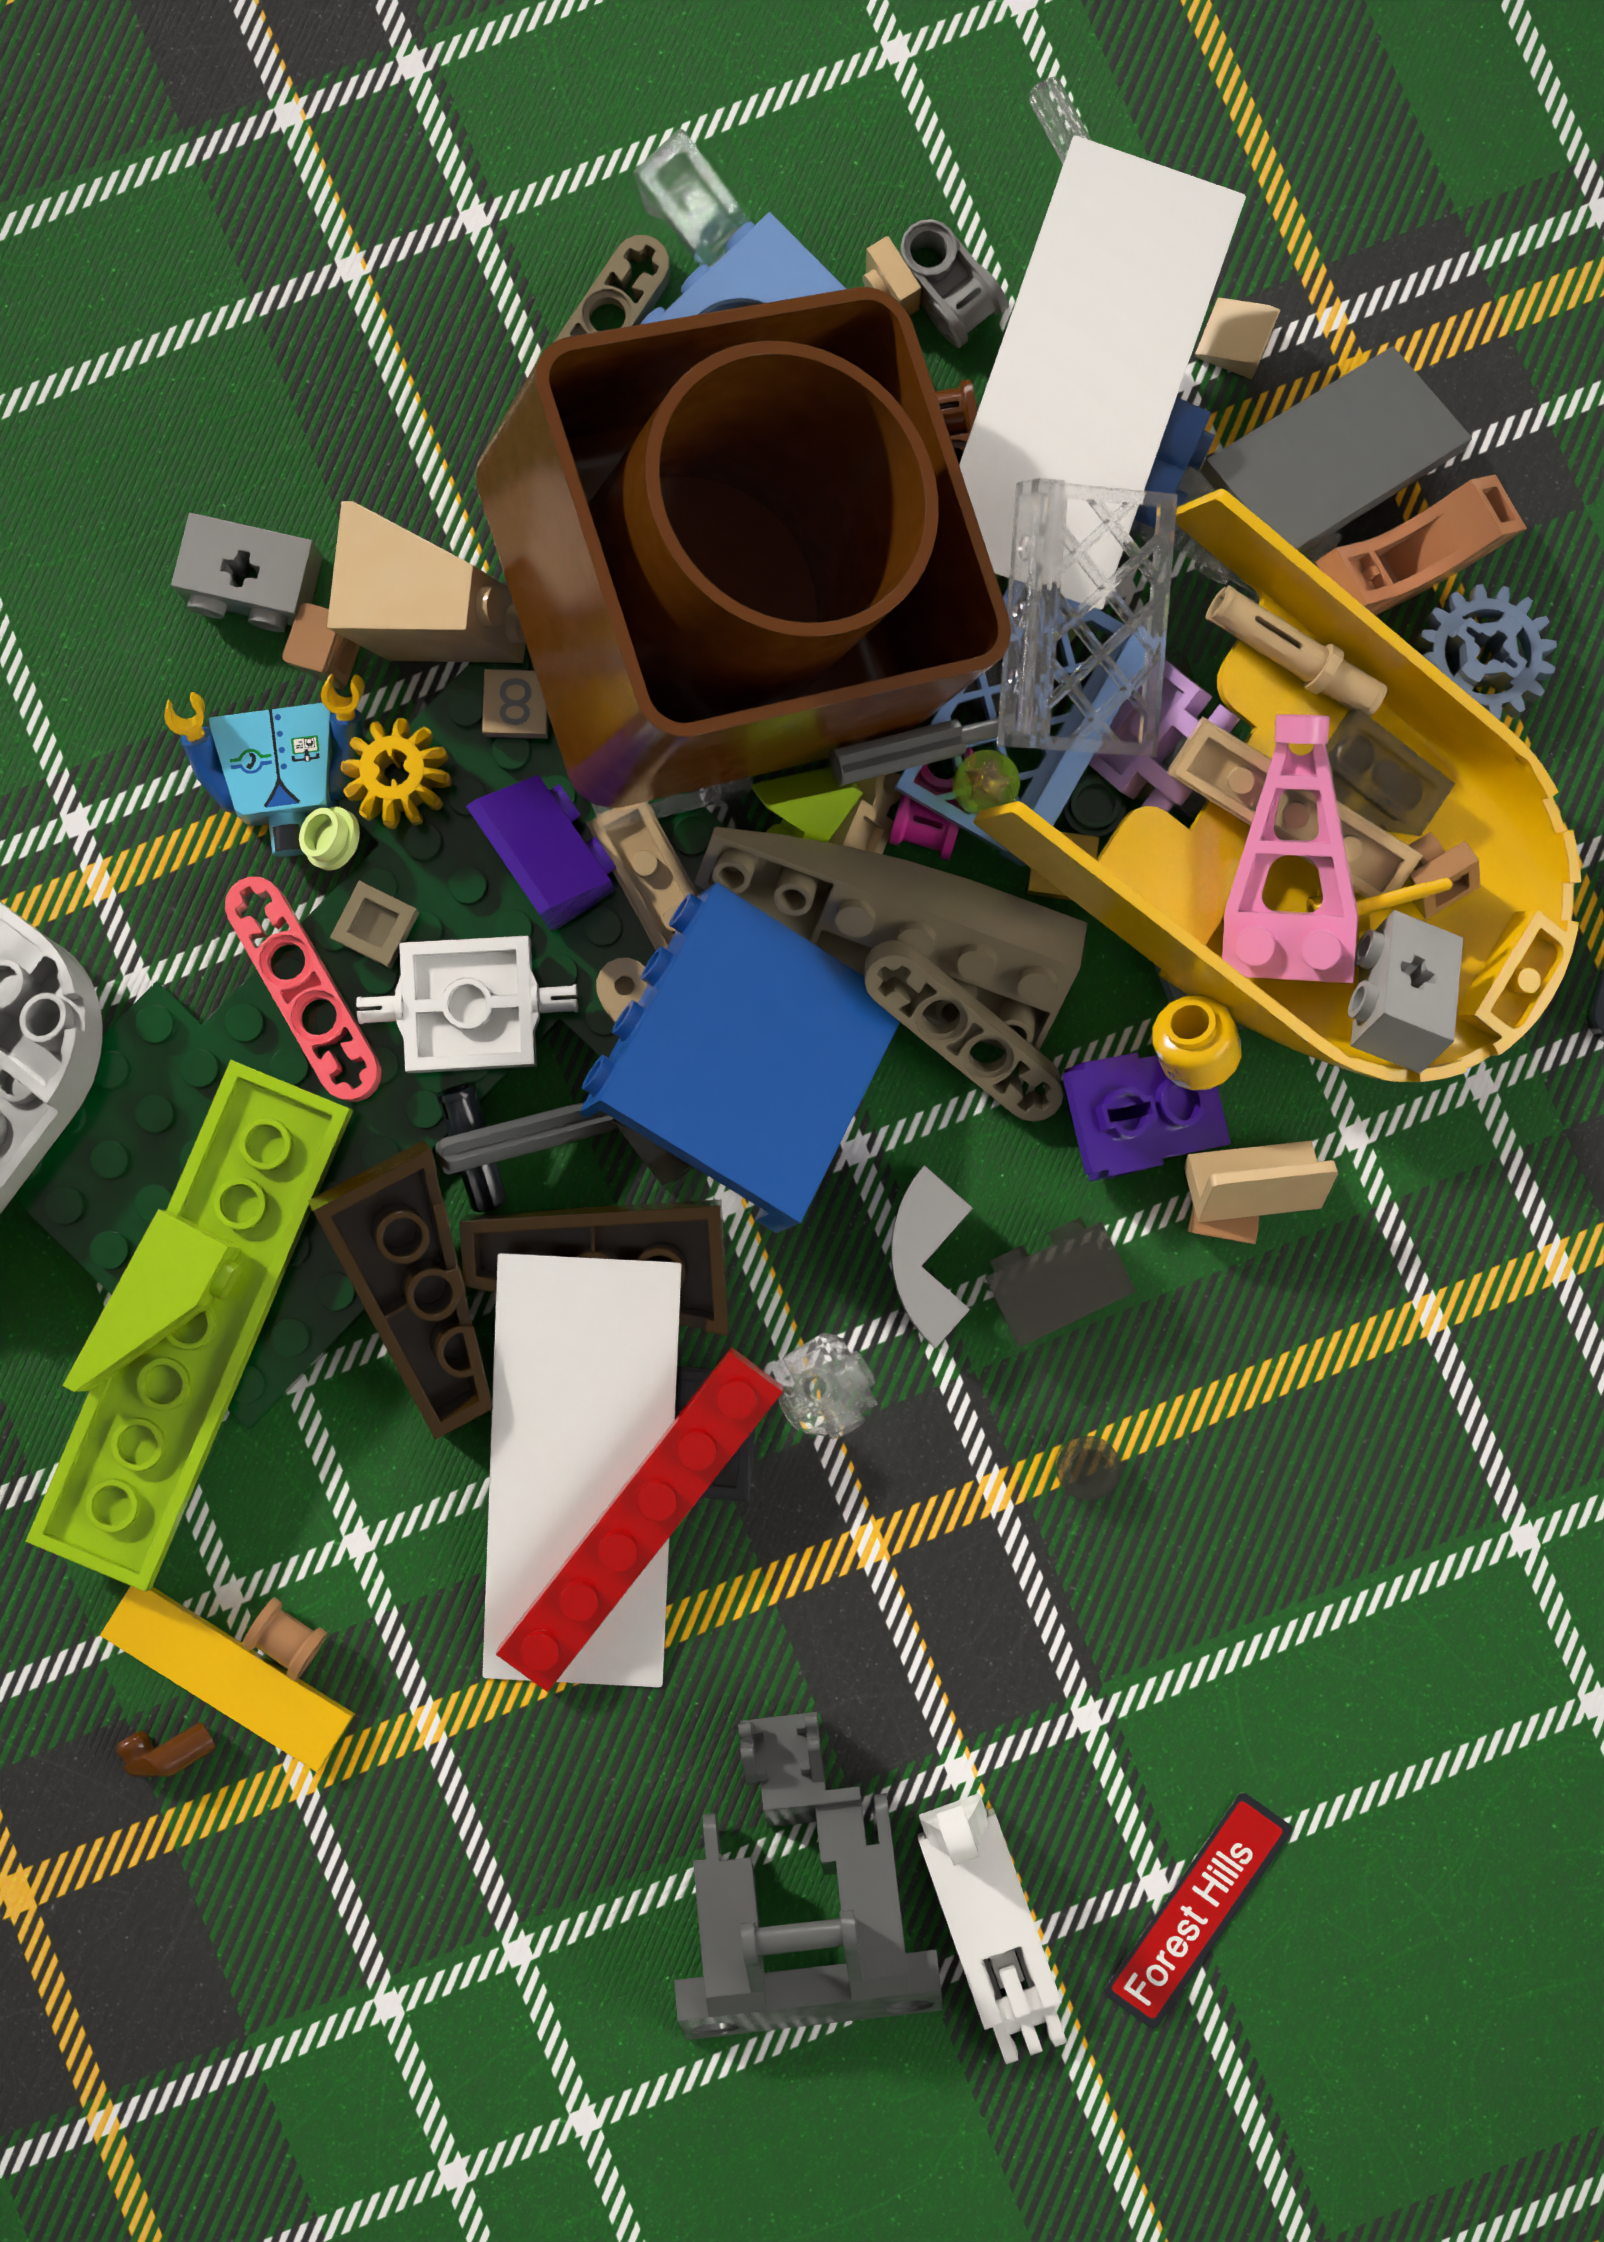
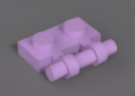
(1180, 707)

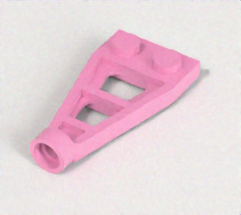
(1286, 942)

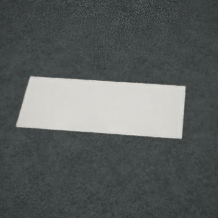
(1097, 343)
(574, 1413)

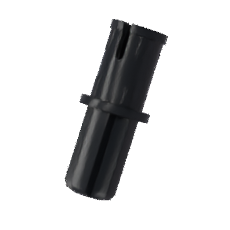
(464, 1114)

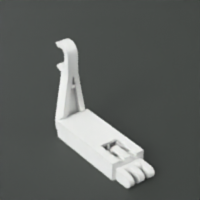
(990, 1921)

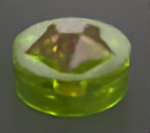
(985, 781)

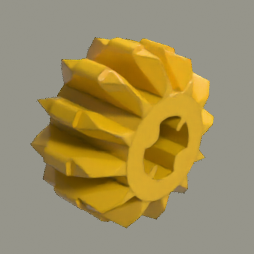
(374, 785)

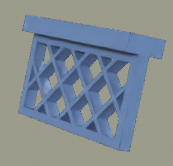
(1058, 770)

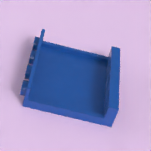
(744, 1054)

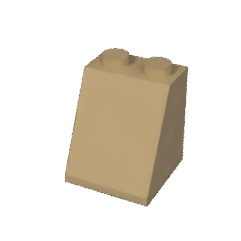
(416, 598)

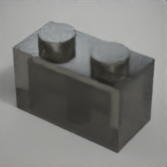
(1058, 1282)

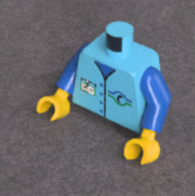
(274, 761)

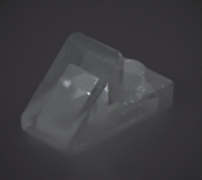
(691, 198)

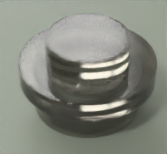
(1088, 1467)

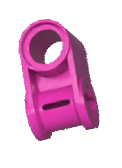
(909, 811)

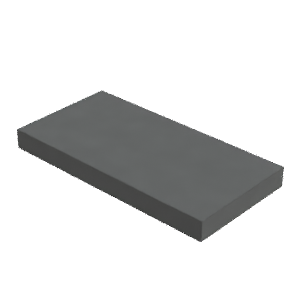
(1339, 451)

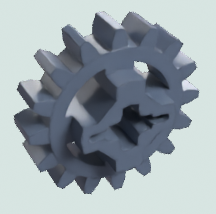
(1505, 667)

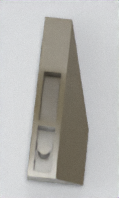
(849, 900)

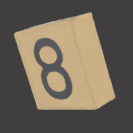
(513, 705)

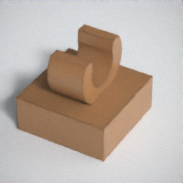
(1457, 864)

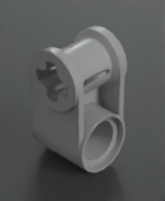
(959, 289)

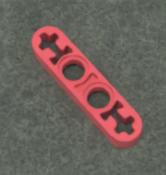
(298, 992)

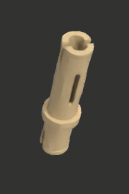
(1317, 665)

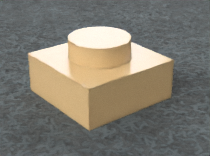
(891, 274)

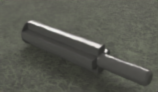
(907, 749)

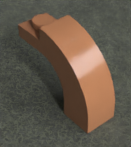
(1427, 547)

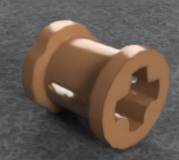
(284, 1639)

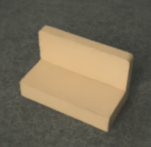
(1258, 1181)

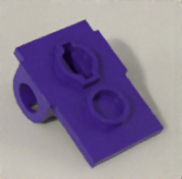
(1136, 1116)

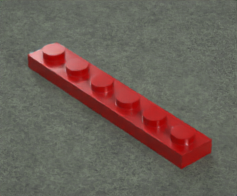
(639, 1519)

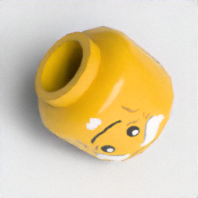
(1196, 1042)

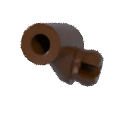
(168, 1758)

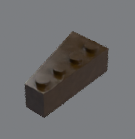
(657, 1232)
(404, 1268)

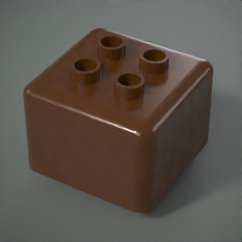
(738, 542)

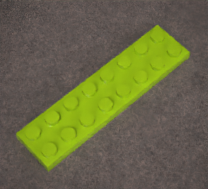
(158, 1416)

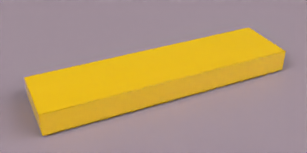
(228, 1675)

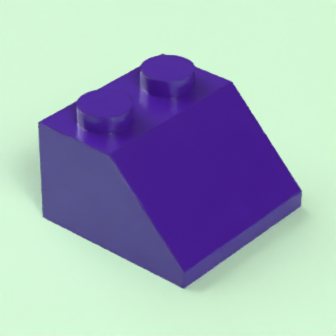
(544, 850)

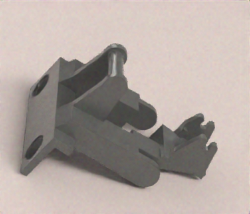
(877, 1975)

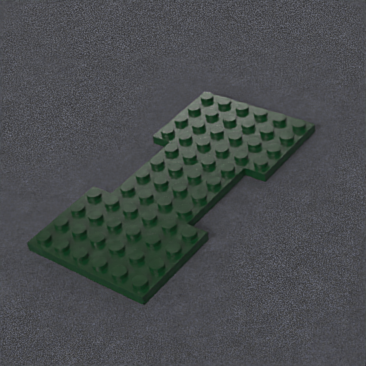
(165, 1065)

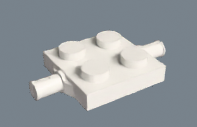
(467, 1004)

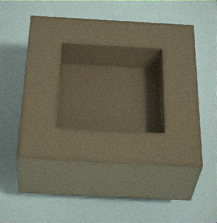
(374, 924)

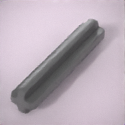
(519, 1137)

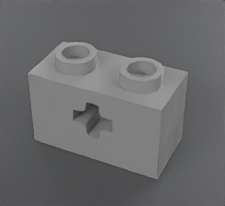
(220, 549)
(1406, 991)

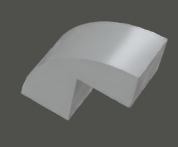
(921, 1225)

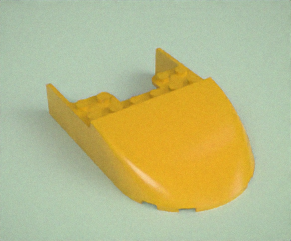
(1171, 884)

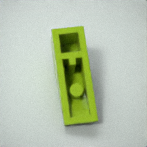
(163, 1287)

